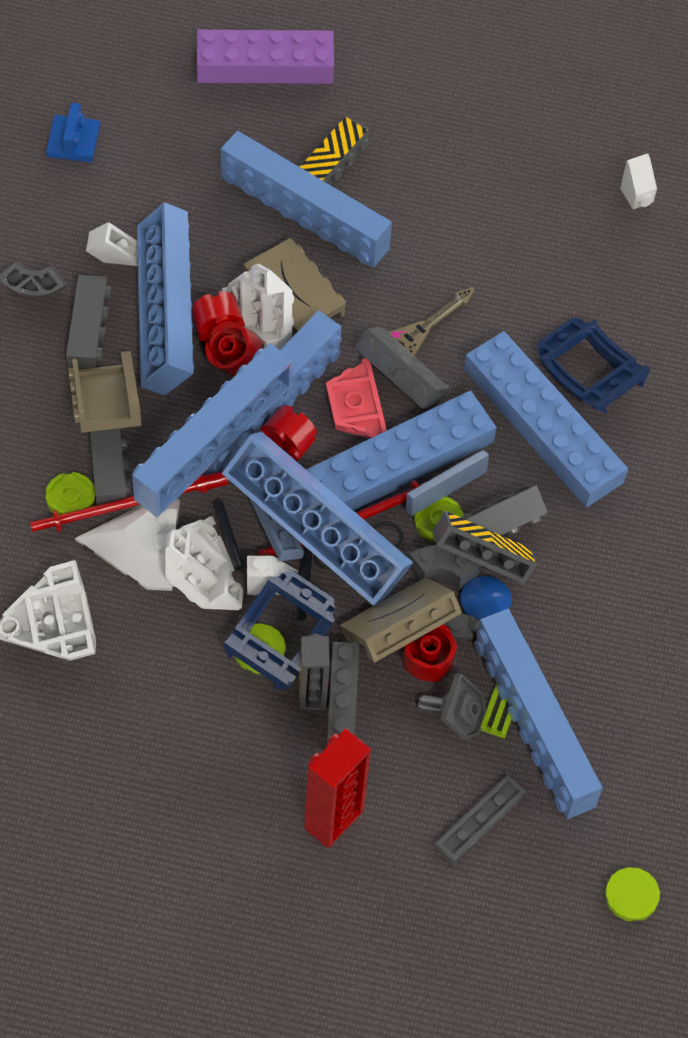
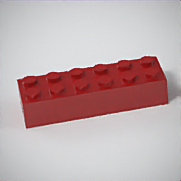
(336, 787)

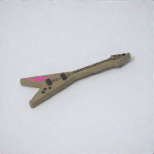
(415, 334)

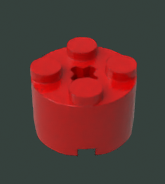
(211, 311)
(232, 346)
(290, 431)
(435, 664)

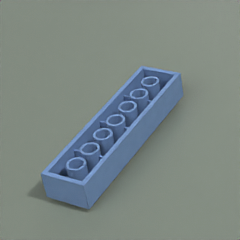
(305, 199)
(164, 299)
(311, 352)
(545, 419)
(212, 430)
(407, 452)
(317, 518)
(537, 714)

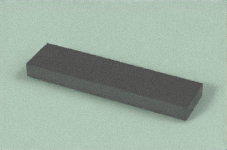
(480, 819)

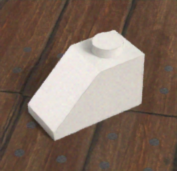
(639, 182)
(112, 245)
(261, 569)

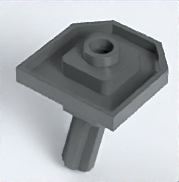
(460, 709)

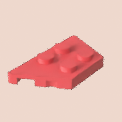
(356, 402)

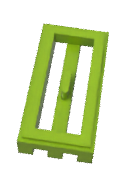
(493, 730)

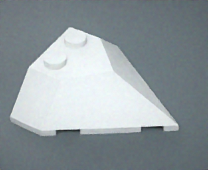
(264, 304)
(135, 544)
(201, 566)
(52, 616)

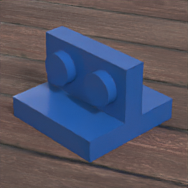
(73, 136)

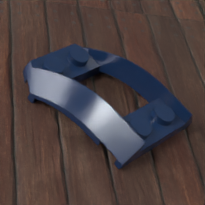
(615, 384)
(260, 655)

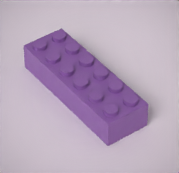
(265, 56)

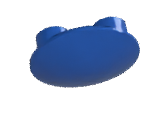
(485, 597)

